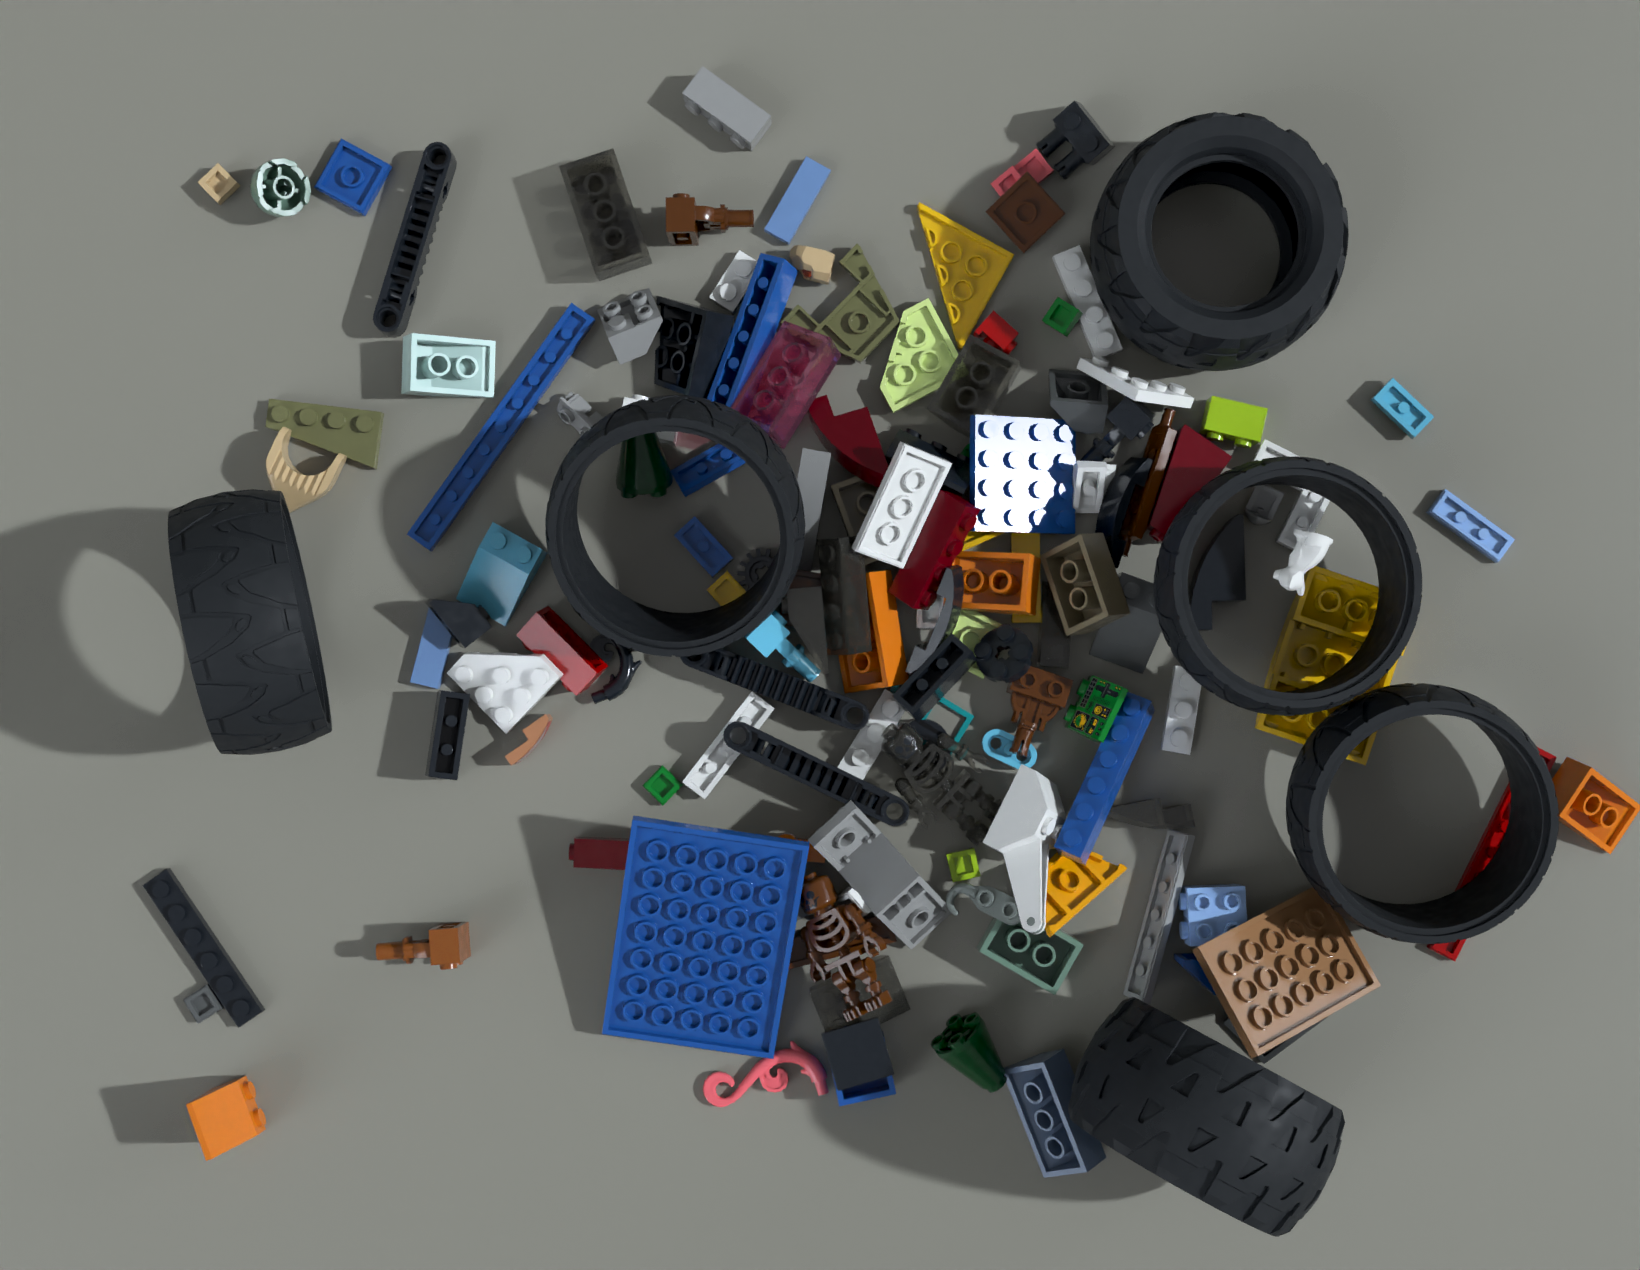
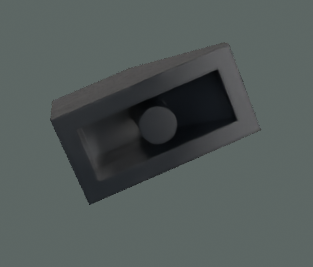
(461, 620)

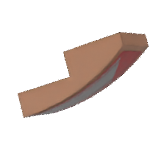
(534, 734)

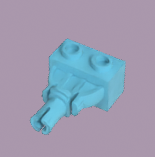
(771, 636)

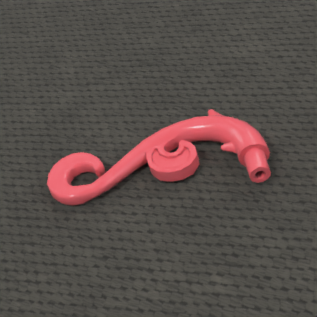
(761, 1069)

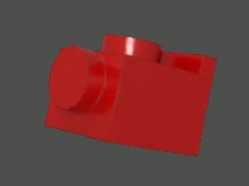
(997, 333)

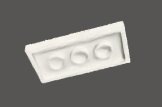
(901, 505)

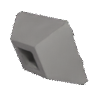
(631, 324)

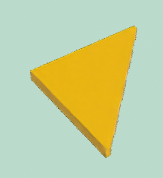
(965, 268)

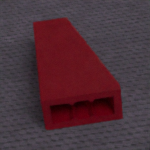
(1188, 469)
(599, 852)

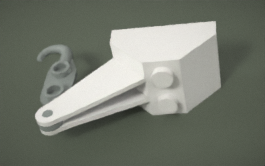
(1024, 834)

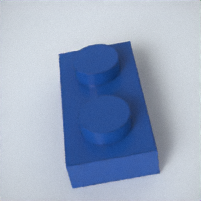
(703, 546)

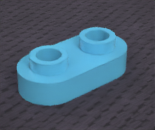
(1002, 753)

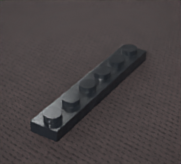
(204, 947)

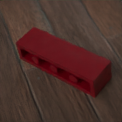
(934, 550)

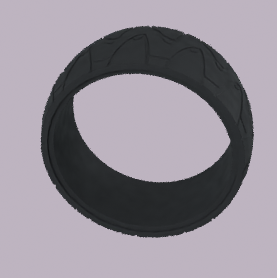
(1396, 566)
(629, 621)
(248, 622)
(1506, 879)

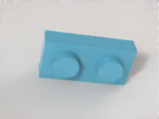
(1402, 408)

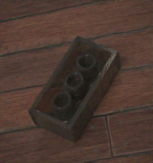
(605, 214)

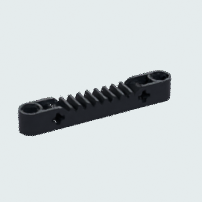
(414, 238)
(779, 686)
(816, 773)

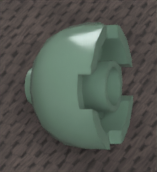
(280, 188)

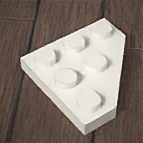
(505, 683)

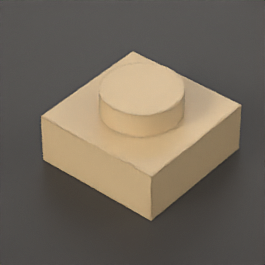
(219, 184)

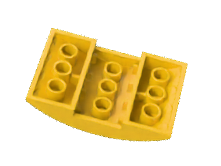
(1316, 642)

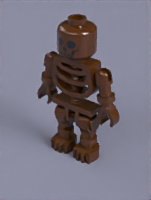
(819, 899)

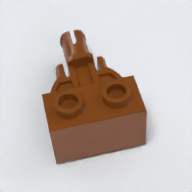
(446, 946)

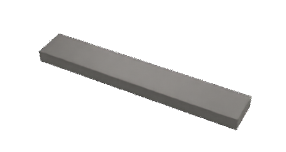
(1159, 915)

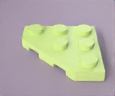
(918, 357)

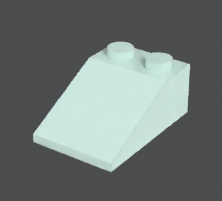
(448, 366)

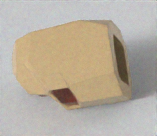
(813, 263)

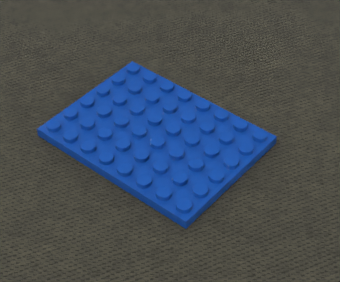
(704, 937)

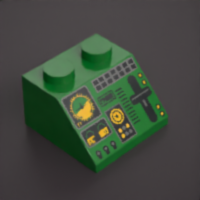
(1095, 708)

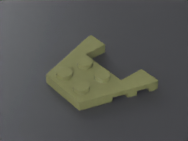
(860, 318)

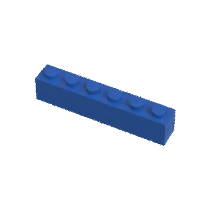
(753, 326)
(1104, 779)

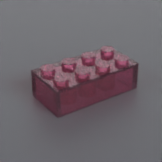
(787, 380)

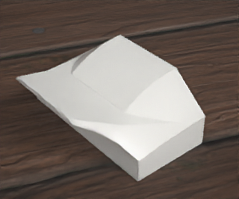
(1090, 484)

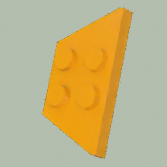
(1075, 886)

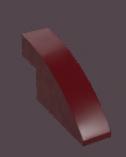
(850, 440)

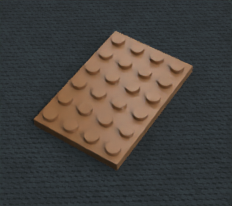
(1285, 970)

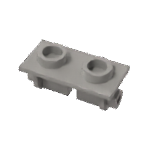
(573, 411)

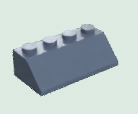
(1042, 1098)

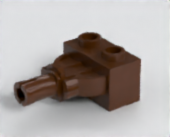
(687, 219)
(1037, 697)

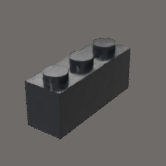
(934, 677)
(447, 735)

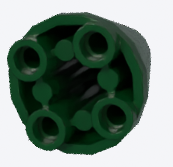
(643, 467)
(971, 1051)

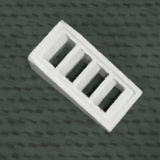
(849, 896)

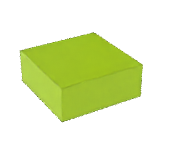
(963, 864)

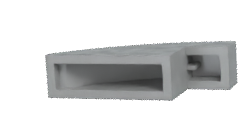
(812, 485)

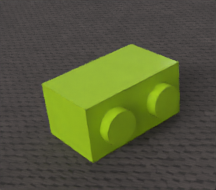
(1233, 421)

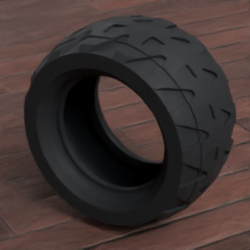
(1282, 178)
(1205, 1118)

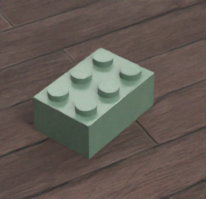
(1031, 955)

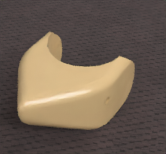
(297, 487)

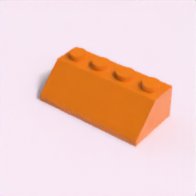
(886, 662)

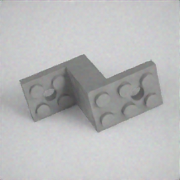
(880, 875)

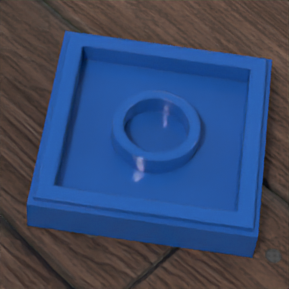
(353, 177)

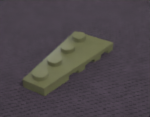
(330, 428)

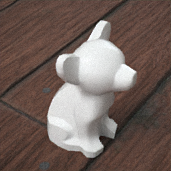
(1306, 554)

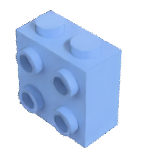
(1210, 911)

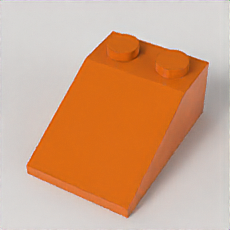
(999, 582)
(1592, 804)
(226, 1117)

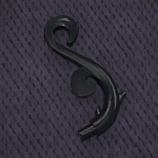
(627, 668)

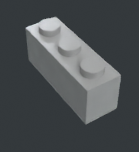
(726, 109)

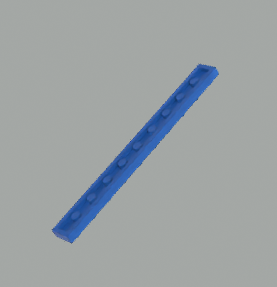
(501, 427)

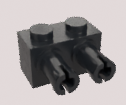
(1085, 135)

